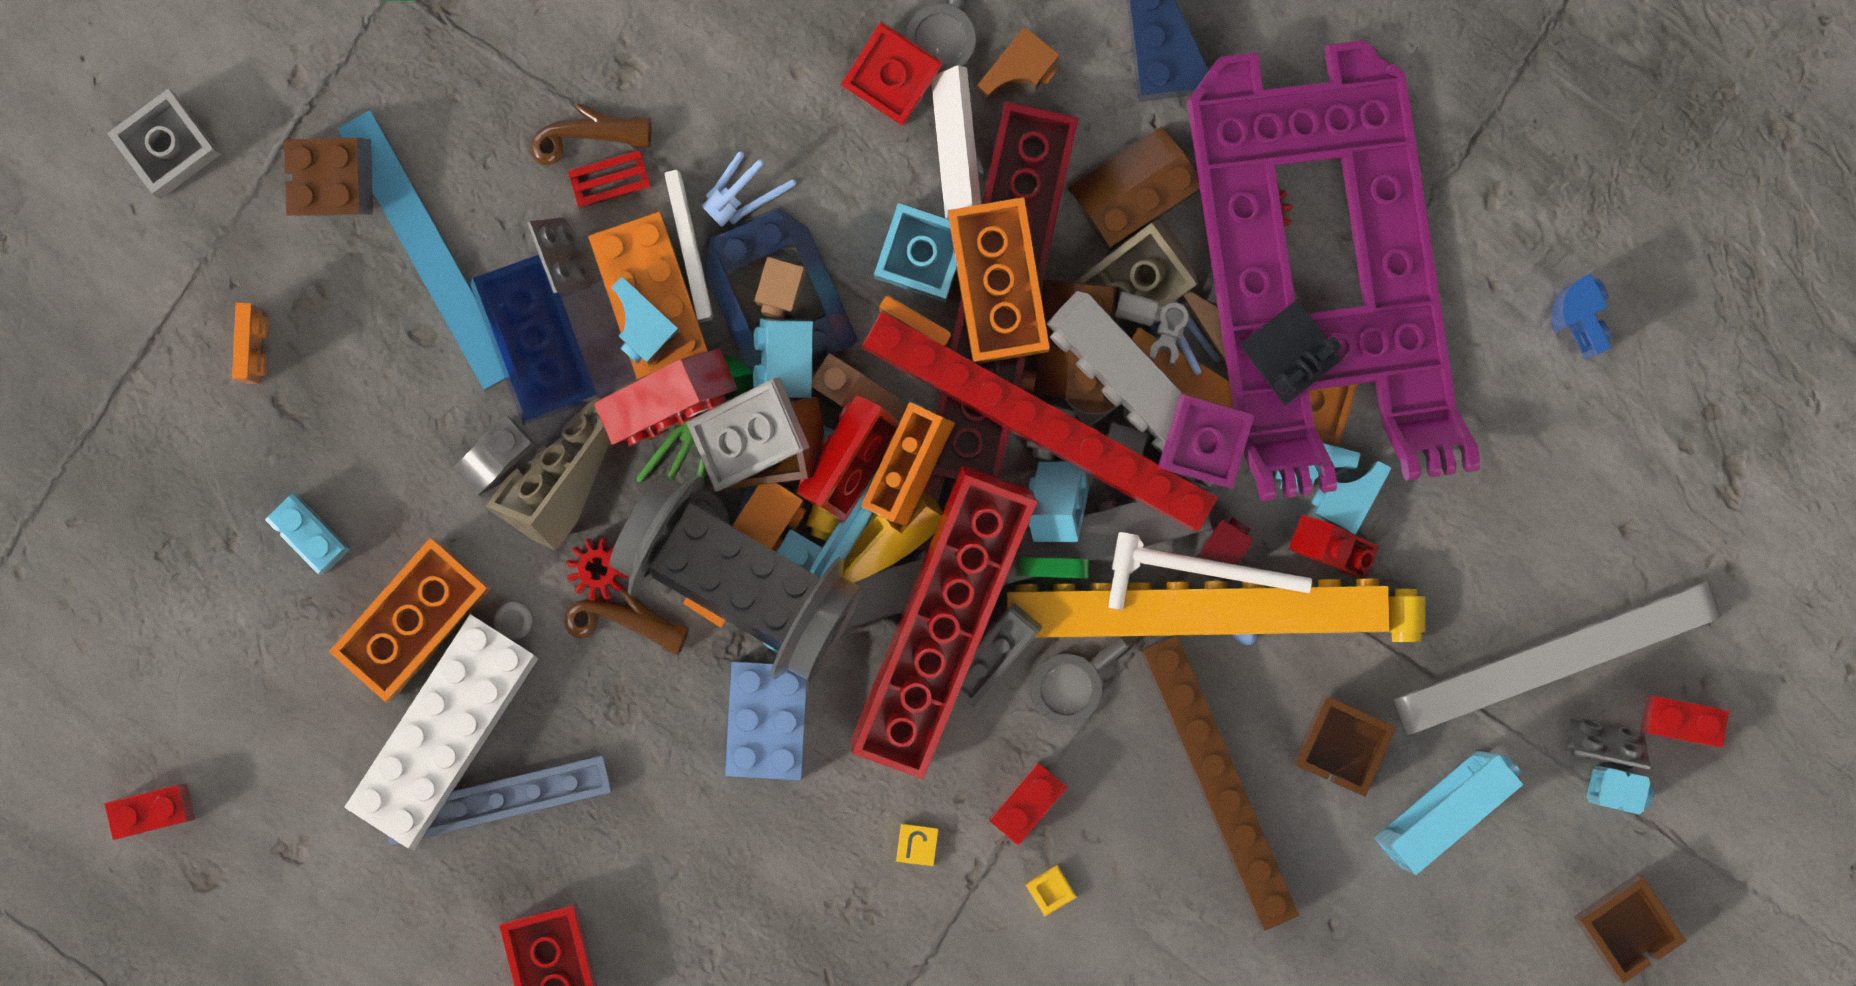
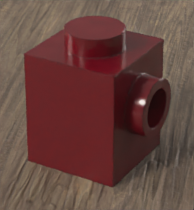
(1227, 542)

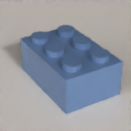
(765, 723)

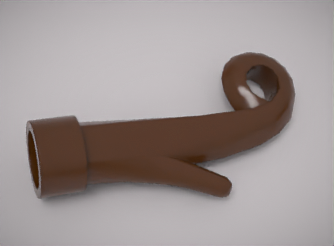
(596, 127)
(635, 618)

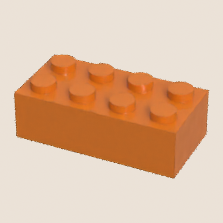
(647, 261)
(998, 281)
(410, 620)

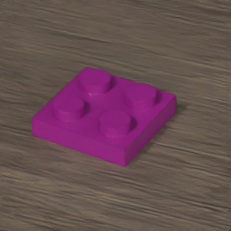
(1206, 441)

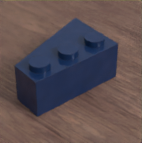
(1163, 50)

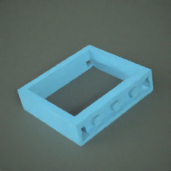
(1449, 810)

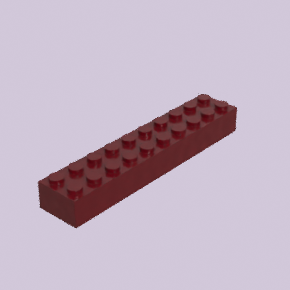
(1032, 164)

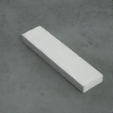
(955, 139)
(689, 246)

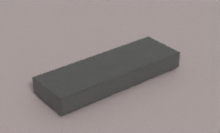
(998, 652)

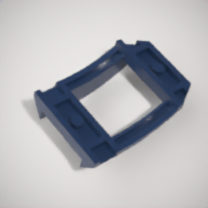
(758, 239)

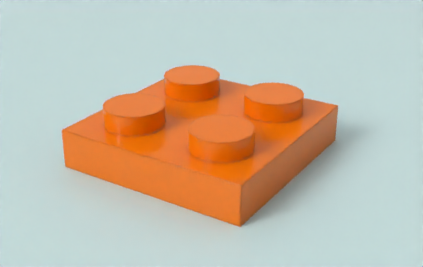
(249, 329)

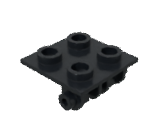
(1291, 352)

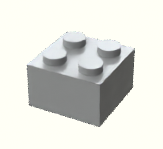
(164, 143)

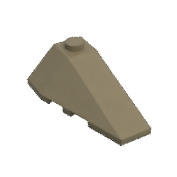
(1147, 266)
(553, 489)

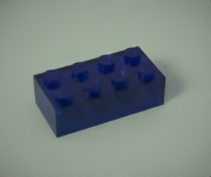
(533, 340)

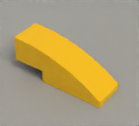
(888, 542)

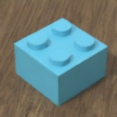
(918, 254)

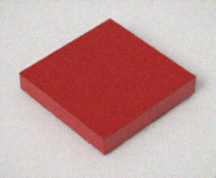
(892, 73)

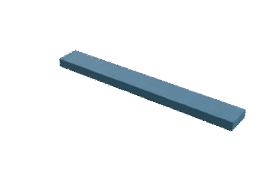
(427, 251)

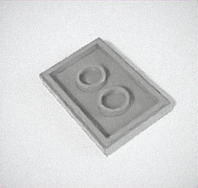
(747, 434)

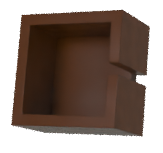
(328, 177)
(1345, 745)
(1628, 925)

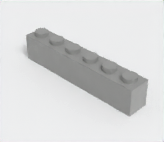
(1119, 365)

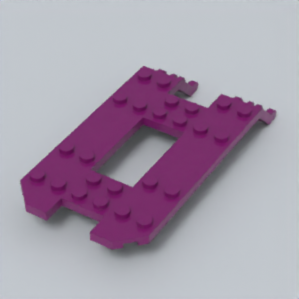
(1399, 328)

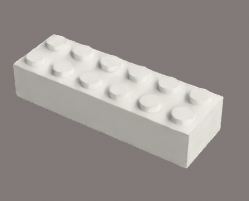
(441, 732)

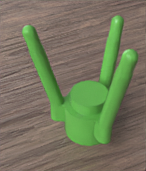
(685, 437)

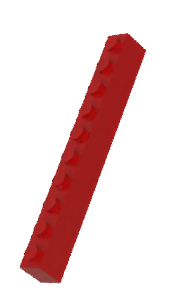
(1038, 422)

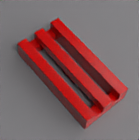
(604, 165)

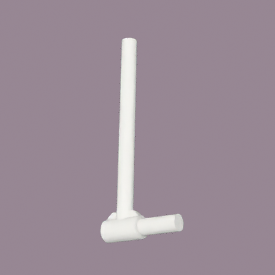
(1130, 554)

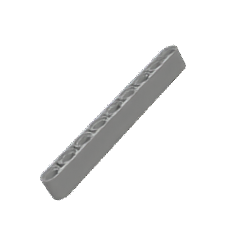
(1557, 658)

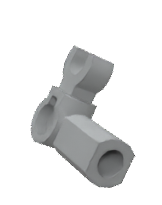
(1170, 320)

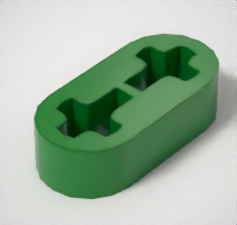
(1052, 567)

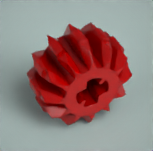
(588, 576)

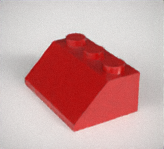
(849, 458)

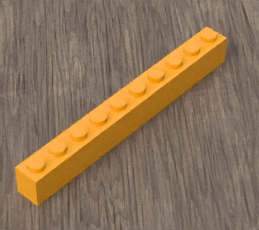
(1206, 610)

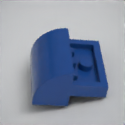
(1576, 309)

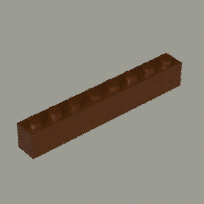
(1219, 783)

